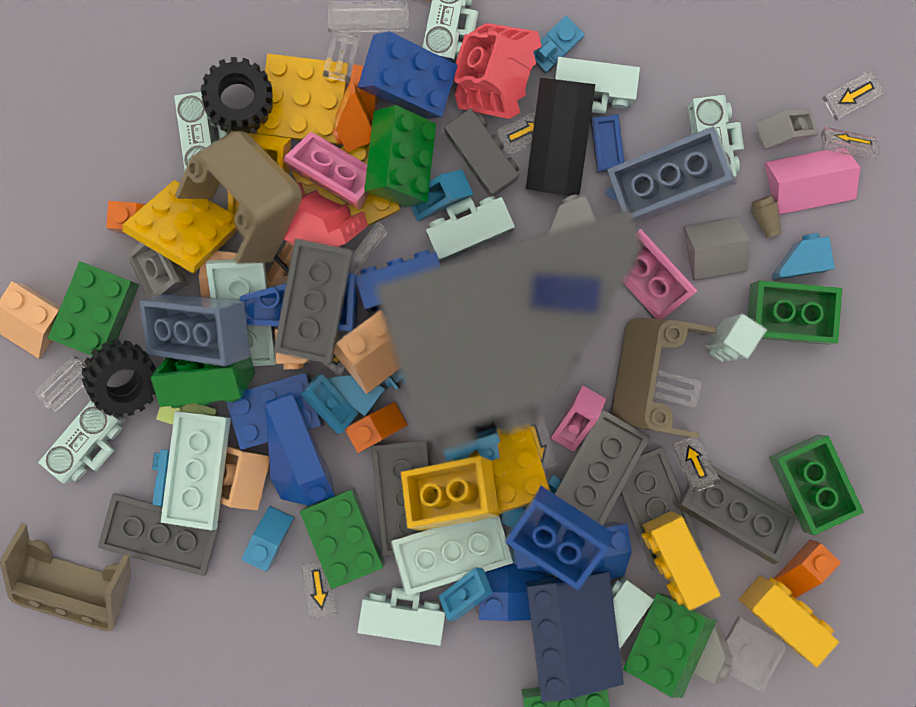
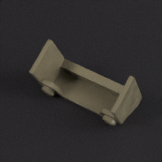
(256, 181)
(639, 372)
(61, 587)

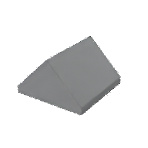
(717, 248)
(155, 271)

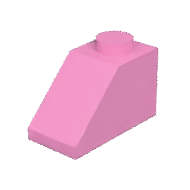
(578, 418)

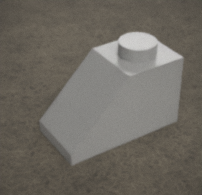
(786, 128)
(572, 213)
(715, 659)

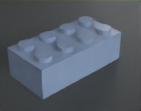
(672, 175)
(195, 328)

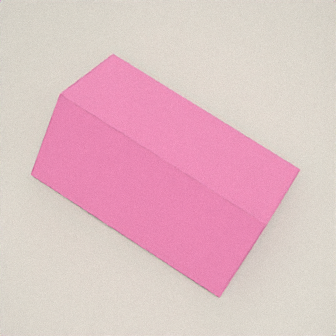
(329, 169)
(812, 180)
(657, 280)

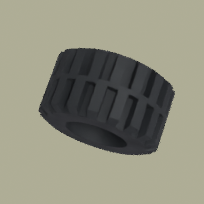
(237, 73)
(110, 361)

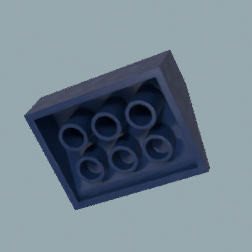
(574, 637)

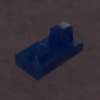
(565, 293)

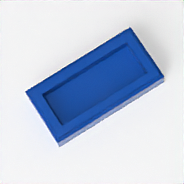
(607, 142)

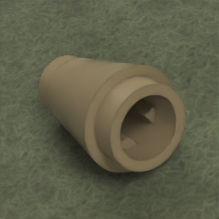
(767, 215)

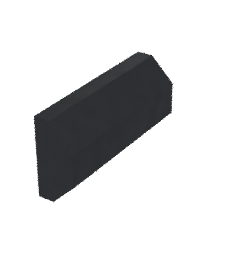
(560, 136)

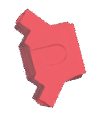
(495, 69)
(324, 221)

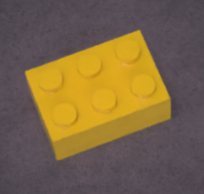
(449, 493)
(679, 560)
(790, 619)

